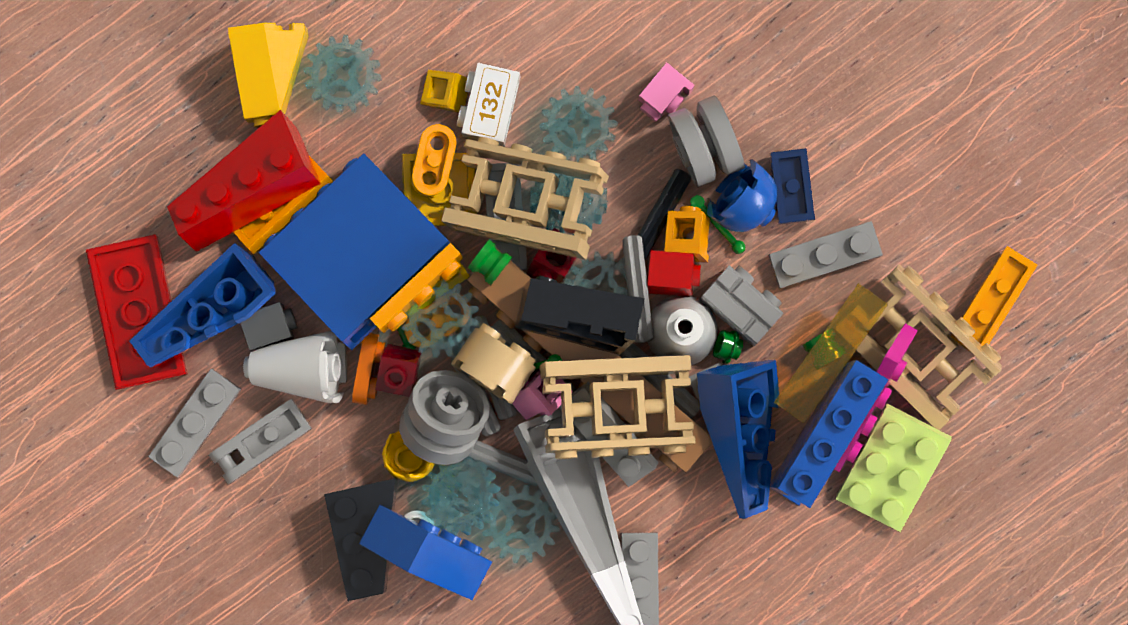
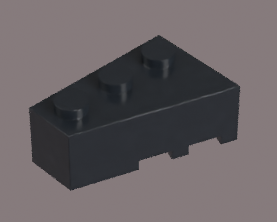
(580, 314)
(350, 515)

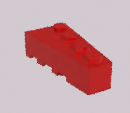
(245, 184)

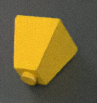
(266, 66)

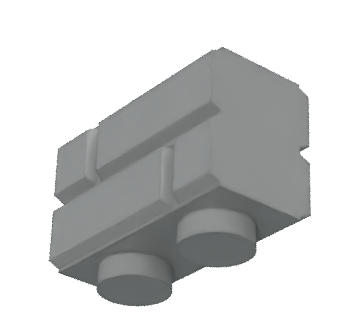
(742, 304)

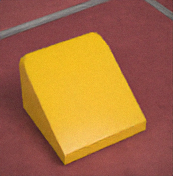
(444, 90)

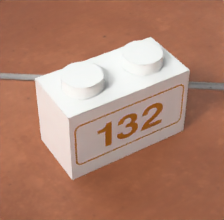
(490, 103)

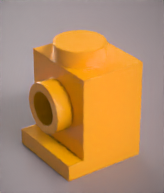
(680, 224)

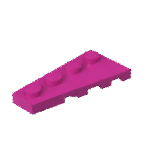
(890, 368)

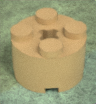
(493, 364)

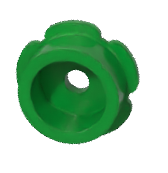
(728, 346)

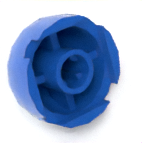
(745, 199)

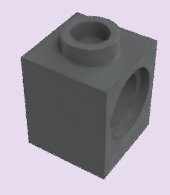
(269, 326)

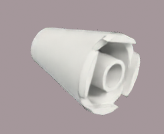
(670, 341)
(301, 367)

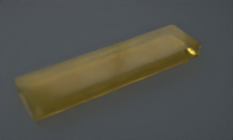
(831, 353)

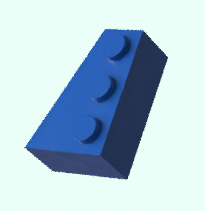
(427, 553)

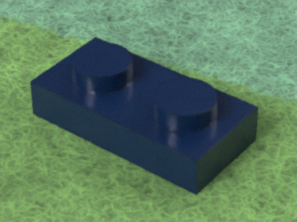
(793, 185)

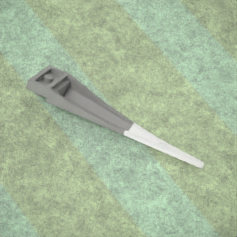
(582, 507)

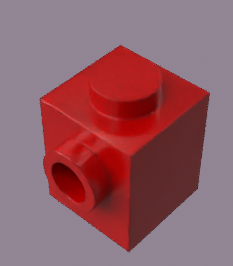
(673, 273)

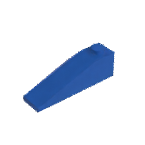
(211, 304)
(738, 415)

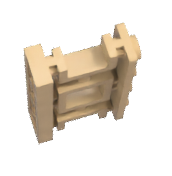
(518, 223)
(940, 326)
(616, 379)

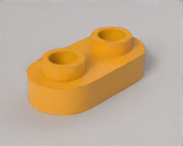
(433, 161)

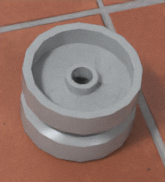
(711, 139)
(444, 417)

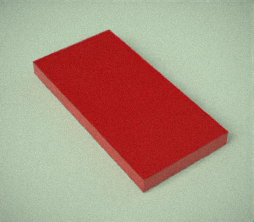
(129, 293)

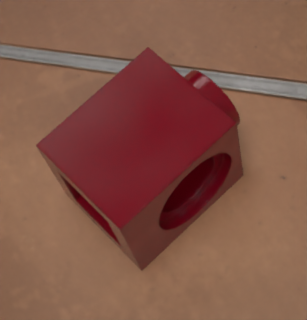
(542, 267)
(398, 370)

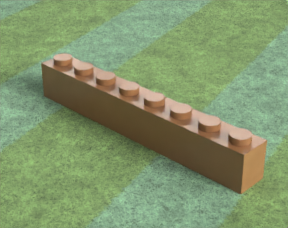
(507, 295)

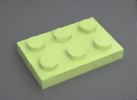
(893, 467)

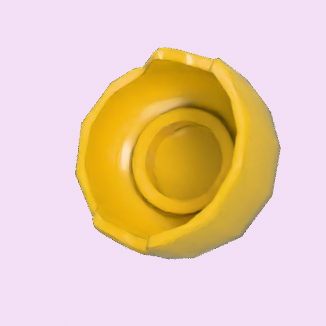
(402, 462)

